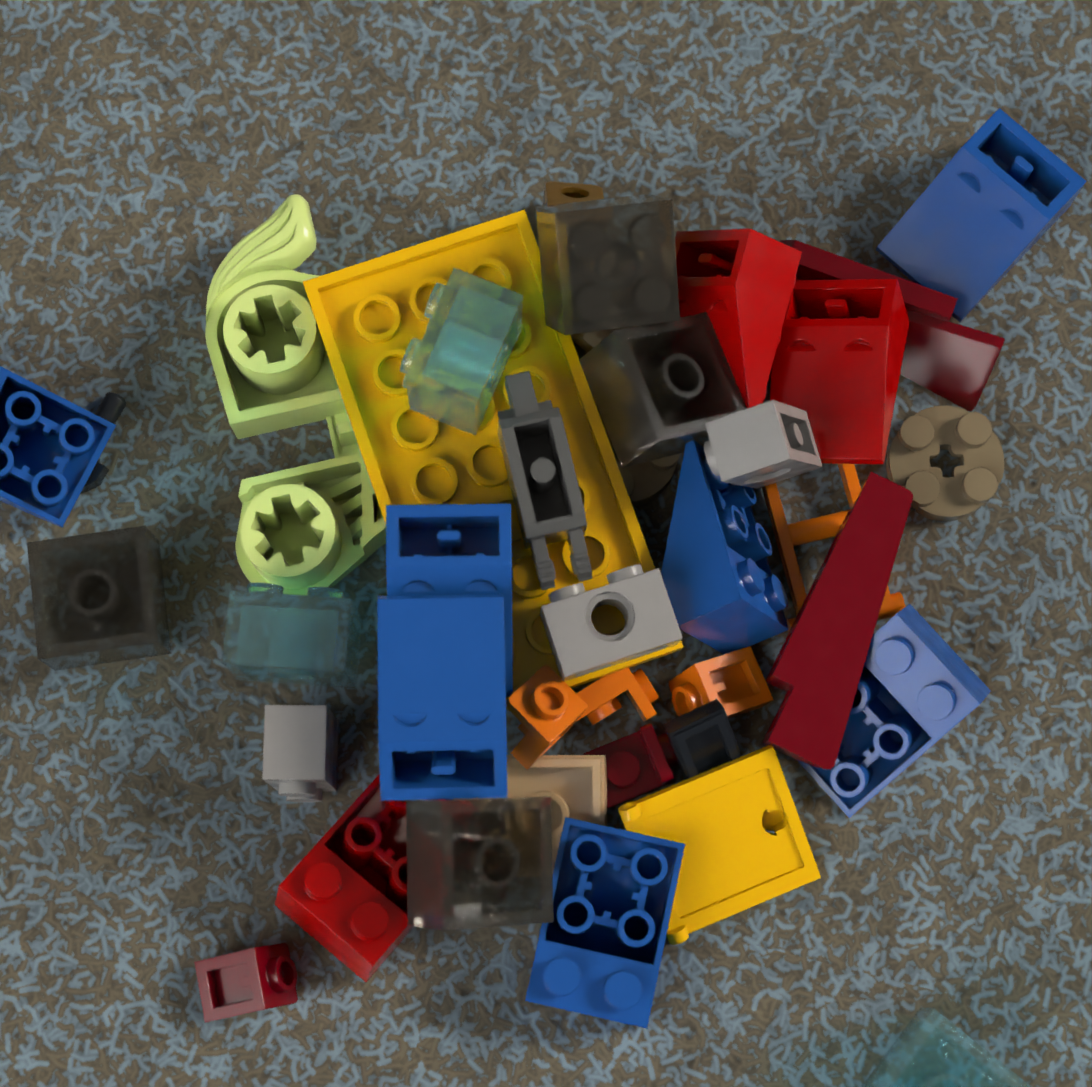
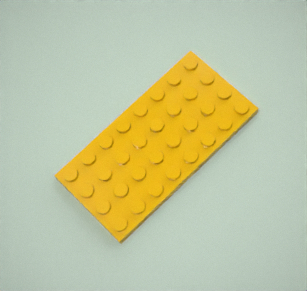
(412, 459)

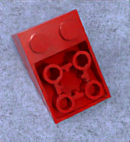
(745, 290)
(843, 363)
(355, 884)

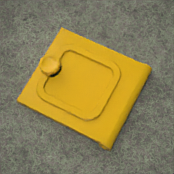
(727, 853)

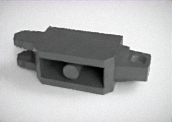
(542, 479)

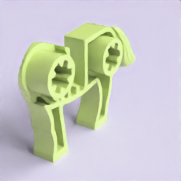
(273, 375)

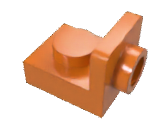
(730, 678)
(603, 693)
(546, 713)

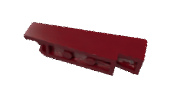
(937, 352)
(835, 627)

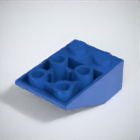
(982, 213)
(45, 448)
(452, 552)
(719, 561)
(441, 697)
(903, 704)
(608, 923)

